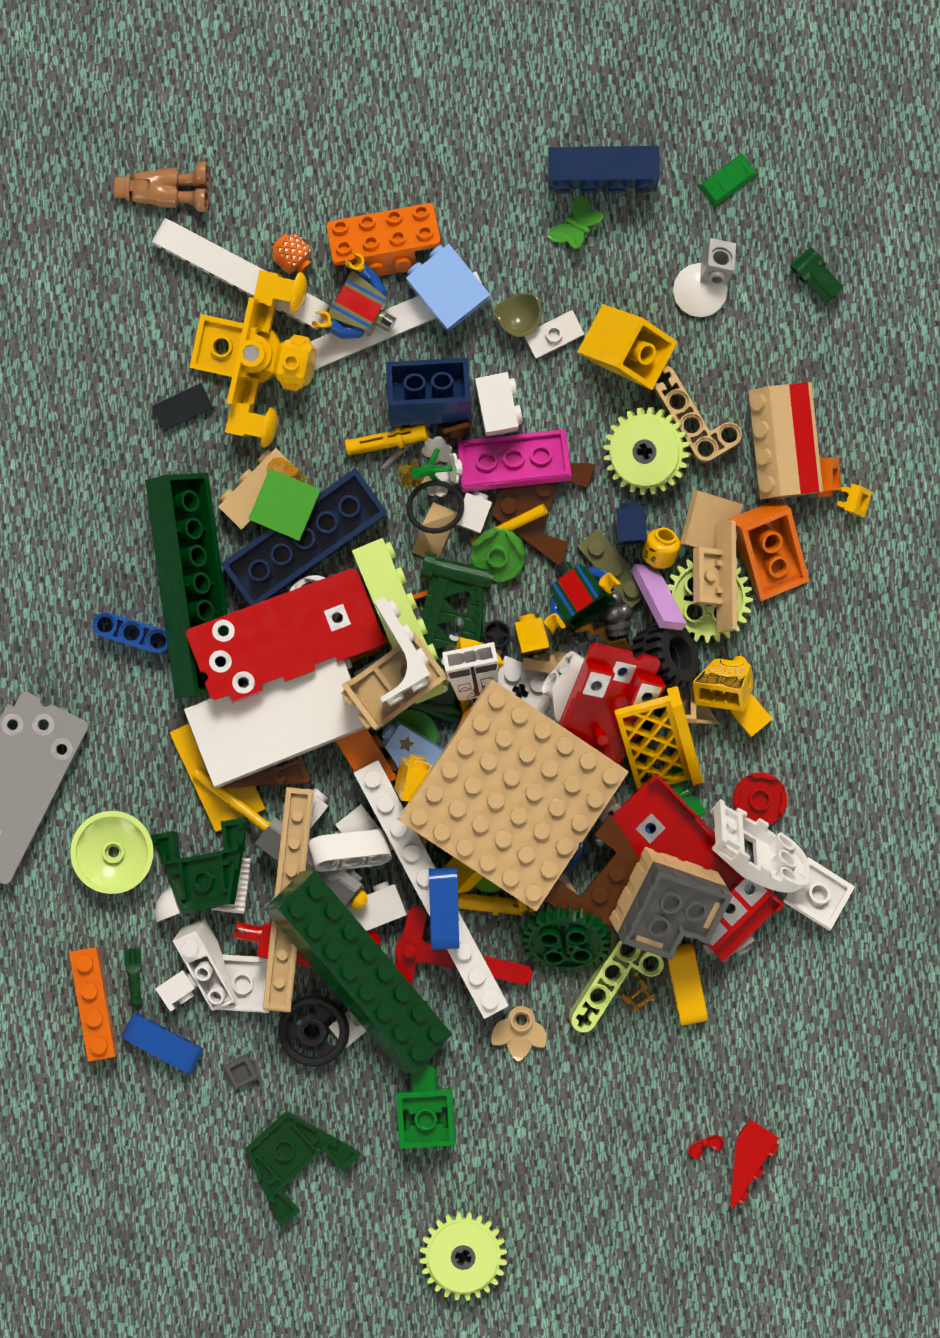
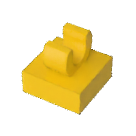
(857, 500)

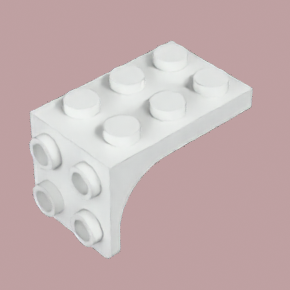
(416, 659)

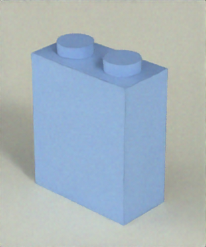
(447, 287)

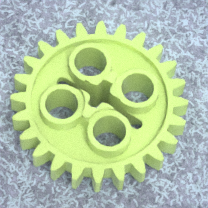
(707, 623)

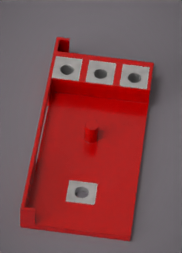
(686, 839)

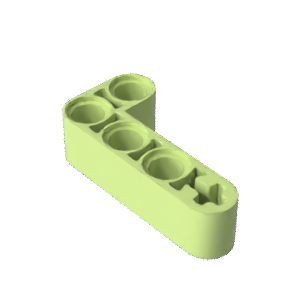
(609, 985)

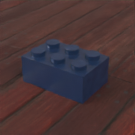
(428, 391)

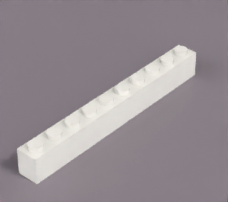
(417, 865)

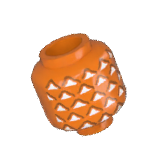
(291, 253)

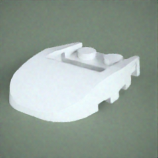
(777, 858)

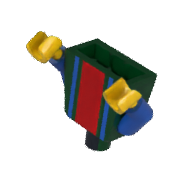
(579, 595)

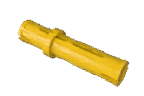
(380, 441)
(488, 904)

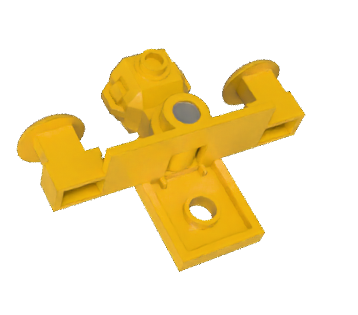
(256, 354)

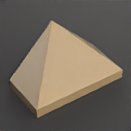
(437, 517)

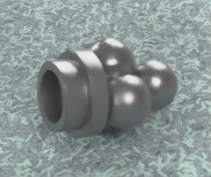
(617, 617)

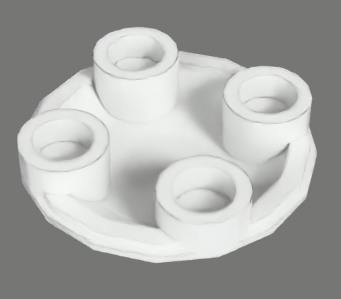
(695, 295)

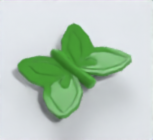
(574, 231)

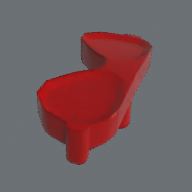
(696, 1149)

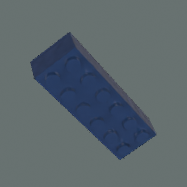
(278, 560)

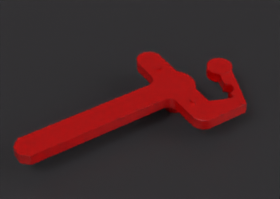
(412, 949)

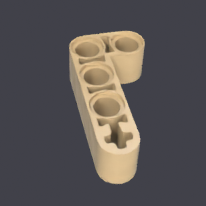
(689, 411)

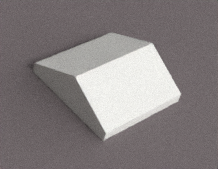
(822, 897)

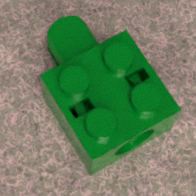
(425, 1112)

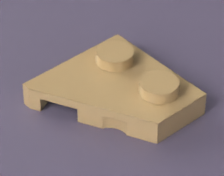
(543, 662)

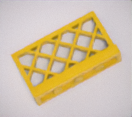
(679, 731)

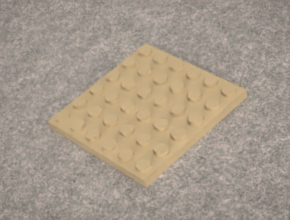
(513, 795)

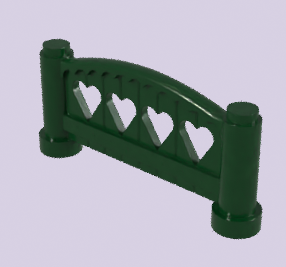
(446, 580)

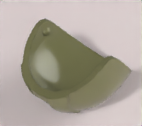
(519, 314)

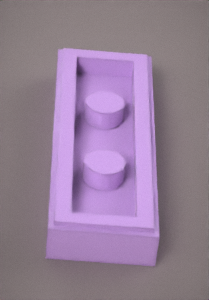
(658, 597)

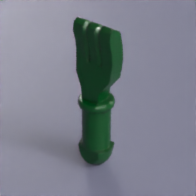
(132, 963)

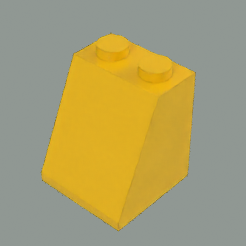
(627, 346)

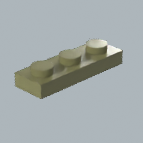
(605, 557)

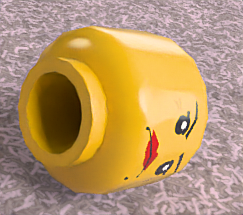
(661, 548)

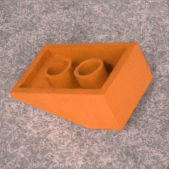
(770, 549)

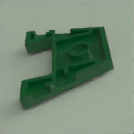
(208, 878)
(285, 1150)

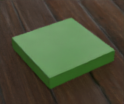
(284, 504)

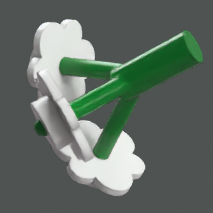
(438, 451)

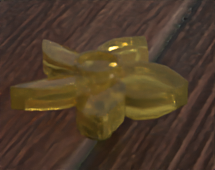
(405, 470)

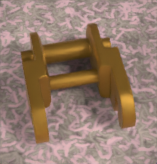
(643, 987)

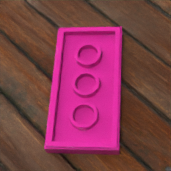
(514, 460)

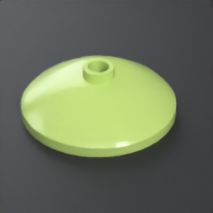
(92, 857)

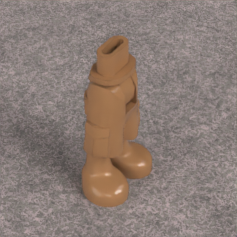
(162, 187)

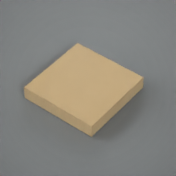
(703, 515)

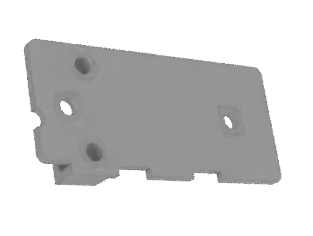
(31, 772)

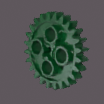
(584, 937)

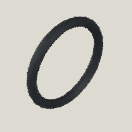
(435, 530)

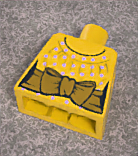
(724, 684)

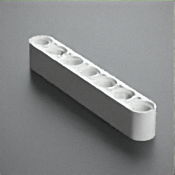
(227, 267)

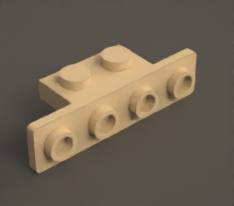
(716, 576)

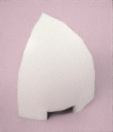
(166, 905)

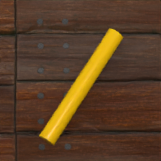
(522, 519)

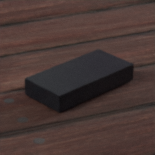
(182, 407)

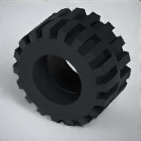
(675, 652)

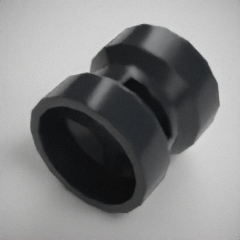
(496, 632)

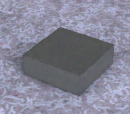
(241, 1071)

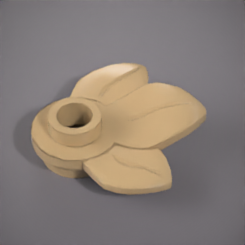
(519, 1037)

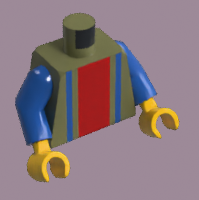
(358, 305)

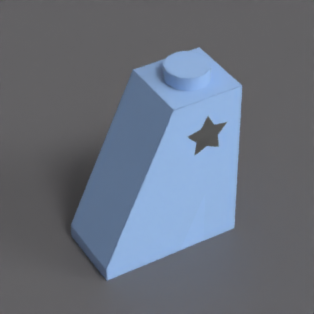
(402, 740)

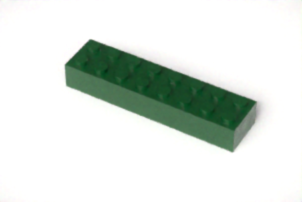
(186, 569)
(358, 971)

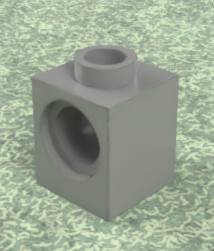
(718, 261)

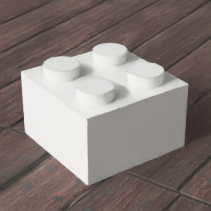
(497, 405)

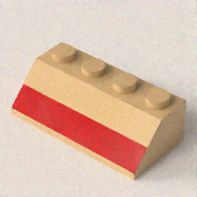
(785, 441)

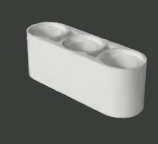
(350, 850)

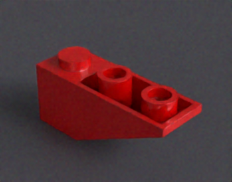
(749, 1152)

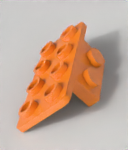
(385, 238)

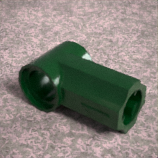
(814, 273)

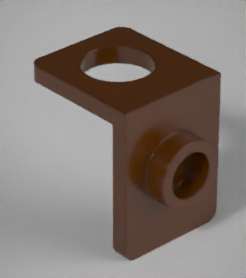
(454, 430)

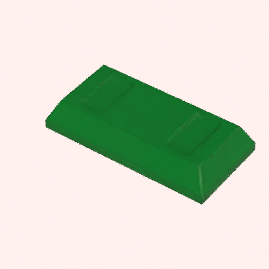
(728, 180)

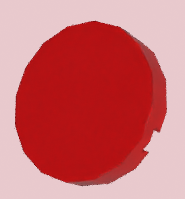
(760, 797)

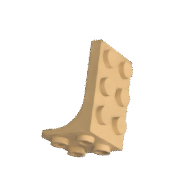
(382, 678)

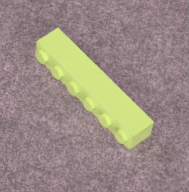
(386, 581)

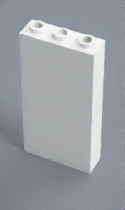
(274, 723)

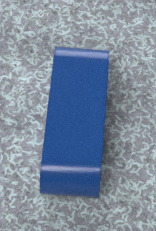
(119, 629)
(444, 908)
(161, 1043)

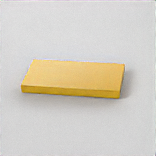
(215, 807)

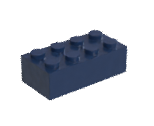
(603, 168)

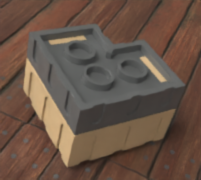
(669, 902)

